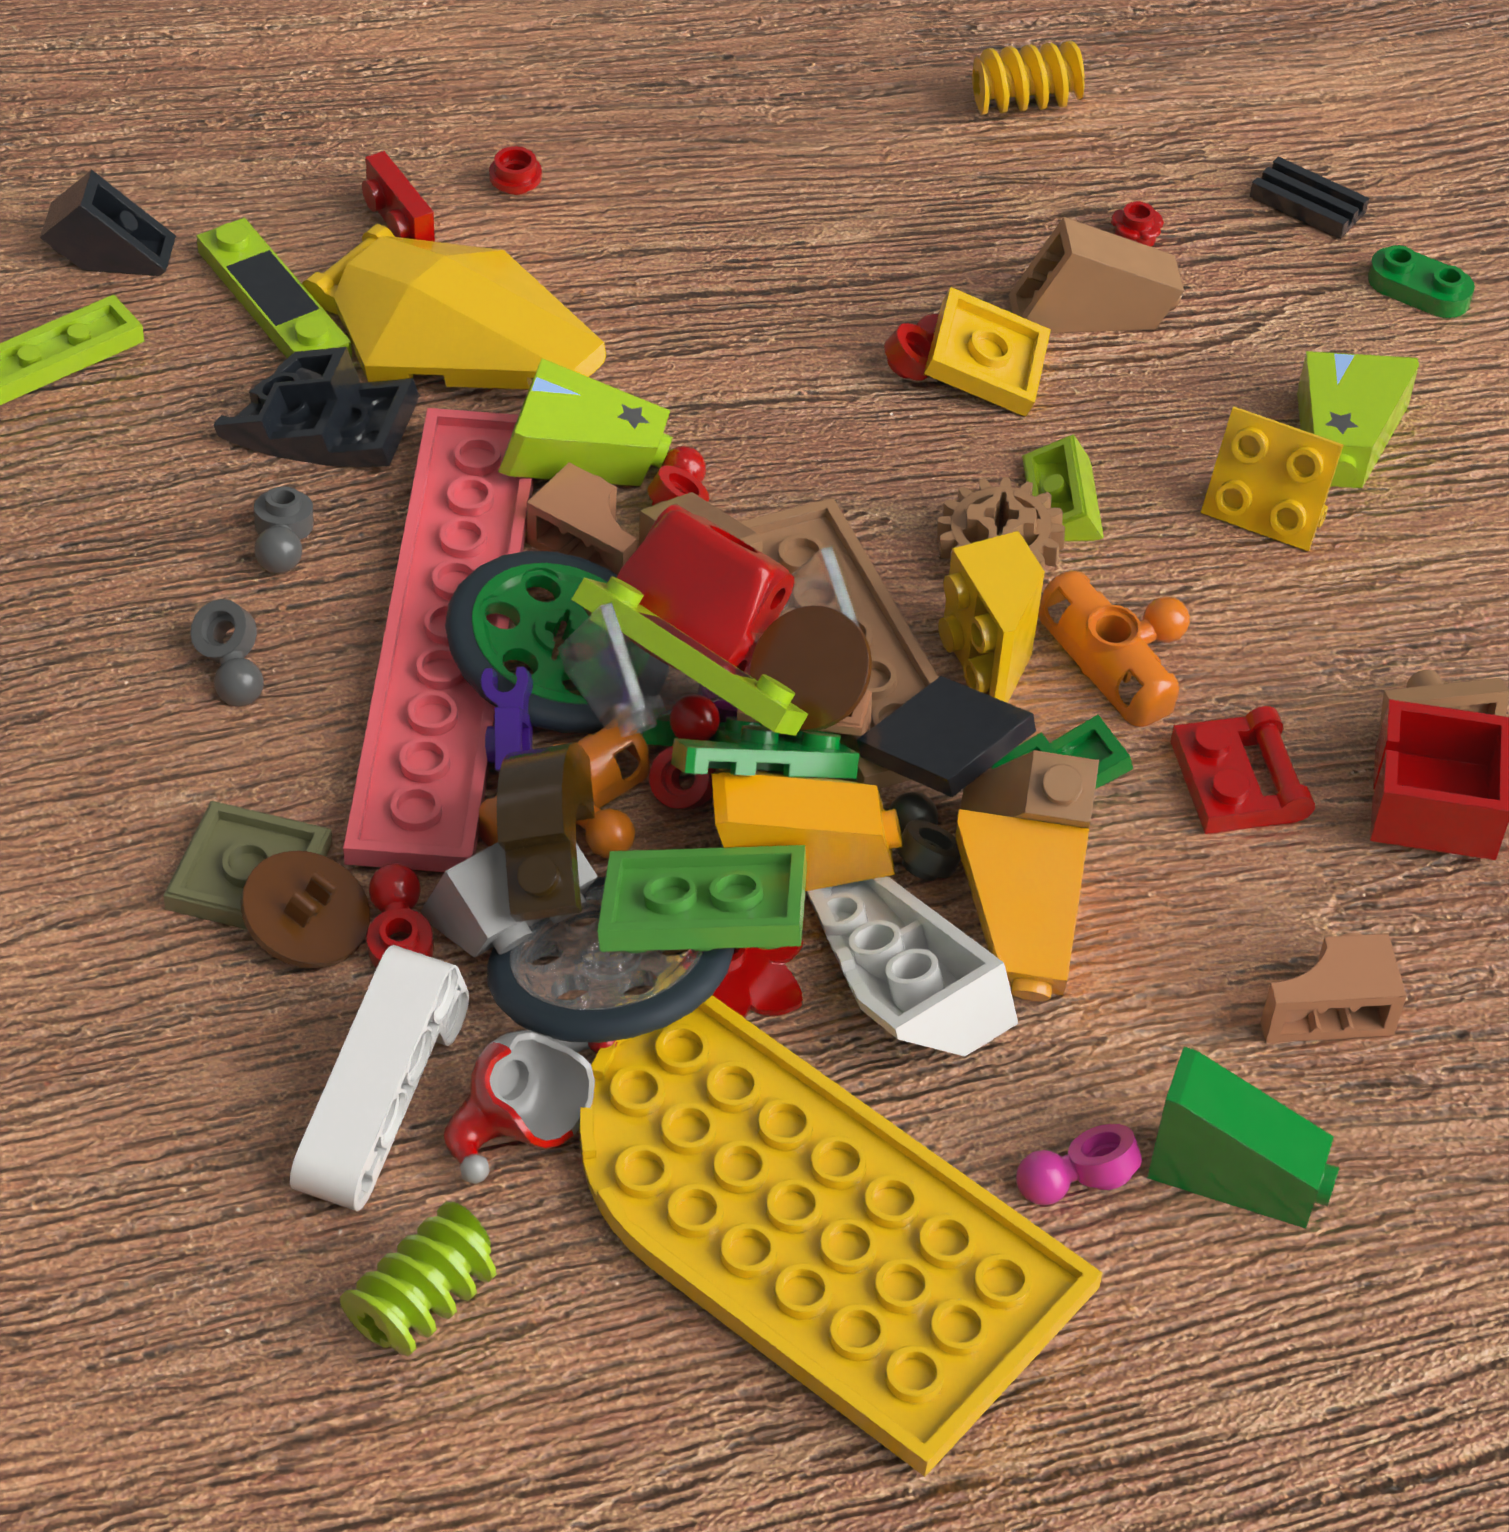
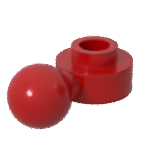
(910, 346)
(679, 475)
(692, 719)
(395, 892)

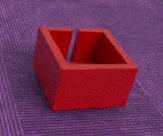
(1441, 780)

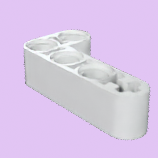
(376, 1074)

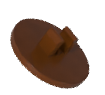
(820, 659)
(305, 909)

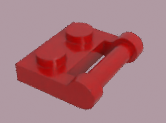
(1224, 781)

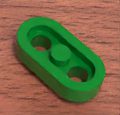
(1421, 281)

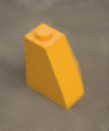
(836, 820)
(1025, 895)

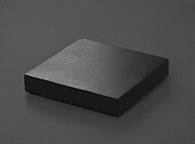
(946, 736)

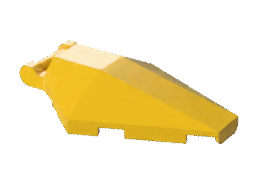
(450, 314)

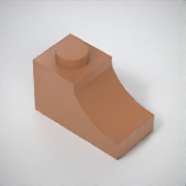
(578, 519)
(1344, 996)

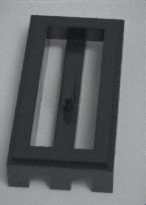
(1309, 197)

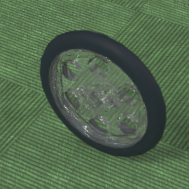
(604, 1013)

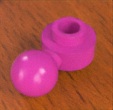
(1096, 1158)

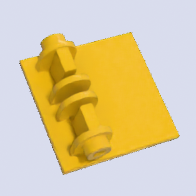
(1272, 478)

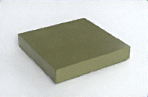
(226, 851)

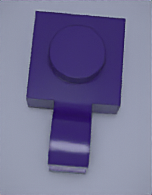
(512, 719)

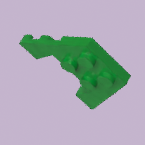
(752, 747)

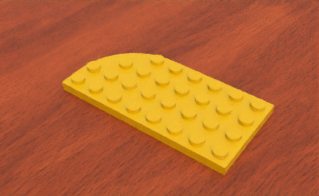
(821, 1230)

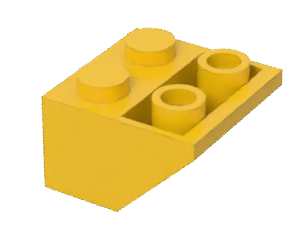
(992, 611)

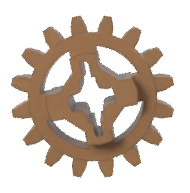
(1003, 509)

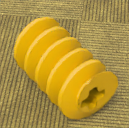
(1028, 75)

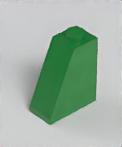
(1240, 1145)

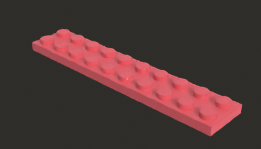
(426, 725)

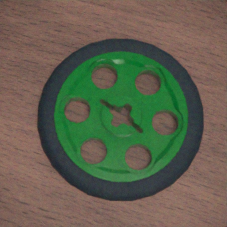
(501, 589)

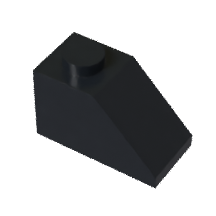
(106, 230)

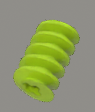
(420, 1279)

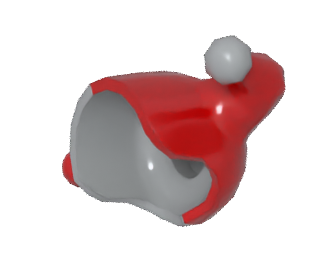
(522, 1090)

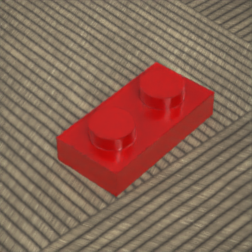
(396, 199)

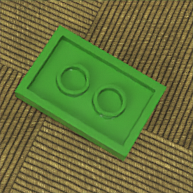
(703, 899)

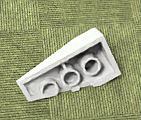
(914, 967)

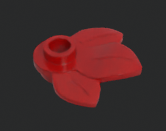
(761, 982)

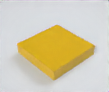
(987, 352)

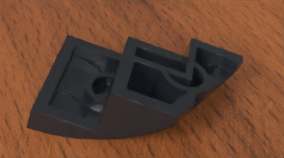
(323, 413)

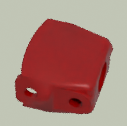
(707, 584)

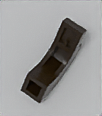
(537, 813)

